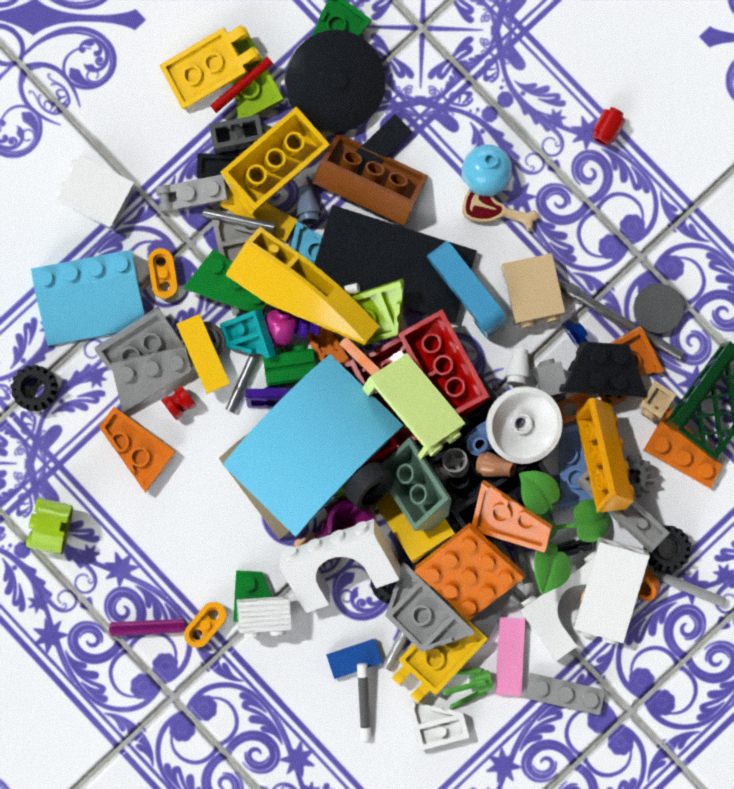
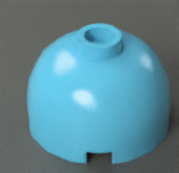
(486, 170)

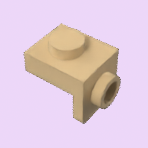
(656, 402)

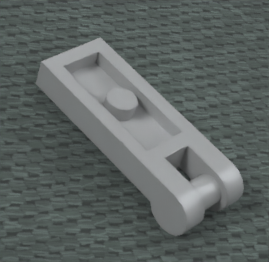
(193, 193)

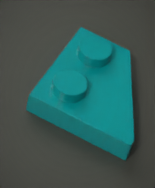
(249, 334)

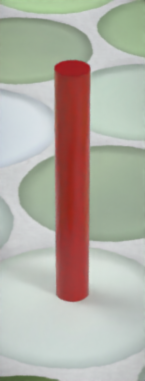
(241, 84)

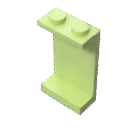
(417, 404)

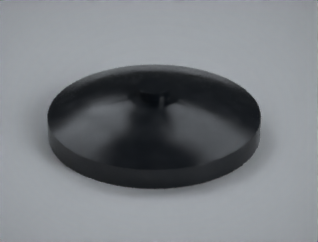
(335, 80)

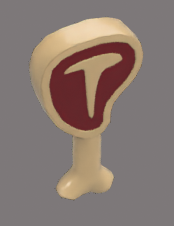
(486, 210)

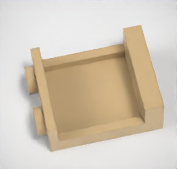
(533, 290)

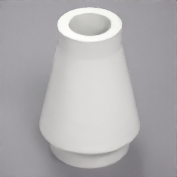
(518, 368)

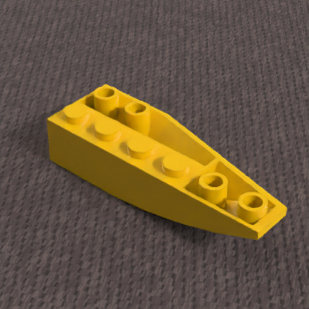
(298, 287)

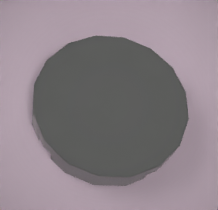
(658, 308)

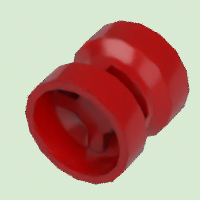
(178, 402)

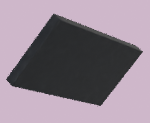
(379, 253)

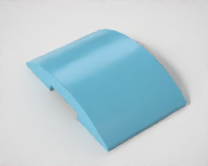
(311, 444)

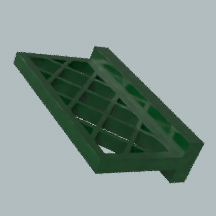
(697, 393)

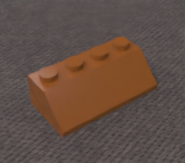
(383, 187)

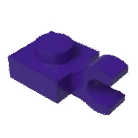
(305, 327)

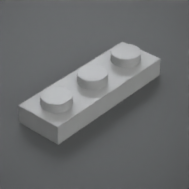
(564, 693)

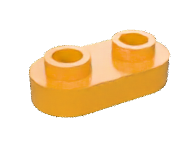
(162, 274)
(205, 624)

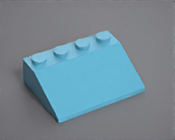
(88, 297)

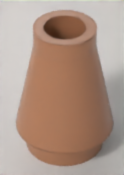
(494, 466)

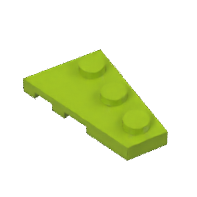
(260, 93)

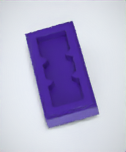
(265, 397)

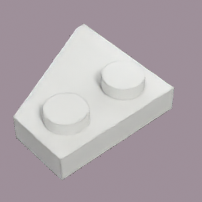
(436, 725)

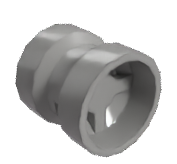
(453, 458)

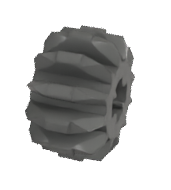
(642, 477)

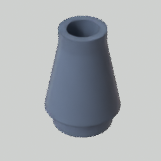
(307, 207)

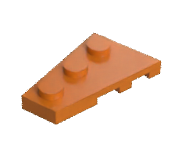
(681, 454)

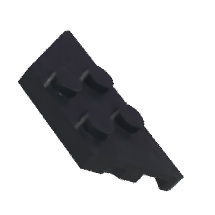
(604, 371)

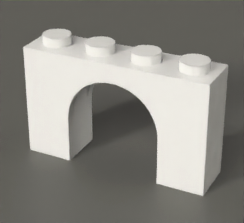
(360, 542)
(543, 614)

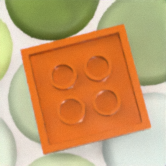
(469, 571)

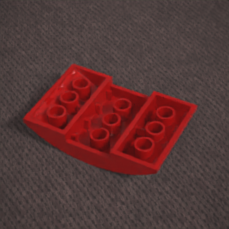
(441, 358)

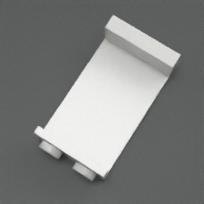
(611, 591)

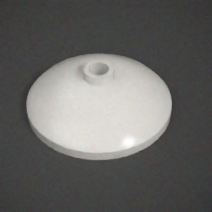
(539, 429)

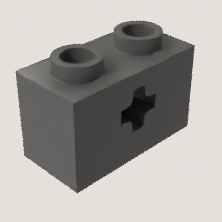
(235, 133)

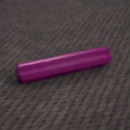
(147, 627)

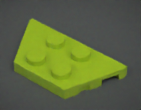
(385, 307)

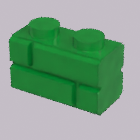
(288, 366)

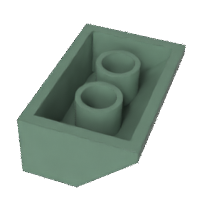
(417, 488)

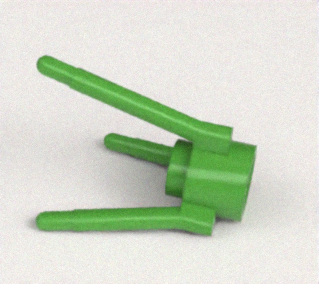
(479, 682)

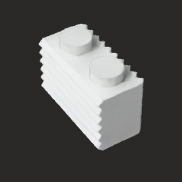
(263, 615)

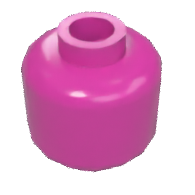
(281, 327)

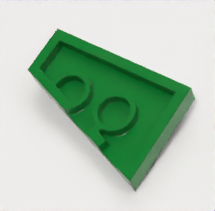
(212, 283)

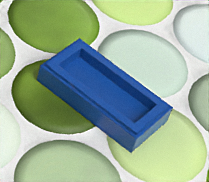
(346, 660)

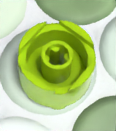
(49, 526)

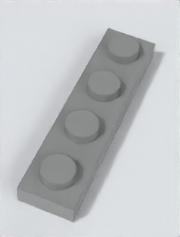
(633, 519)

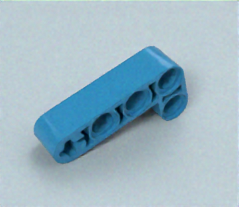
(468, 289)

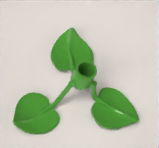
(538, 495)

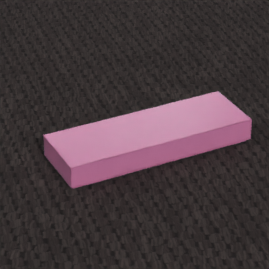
(510, 656)

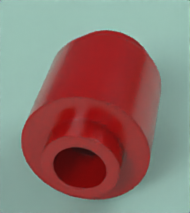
(608, 126)

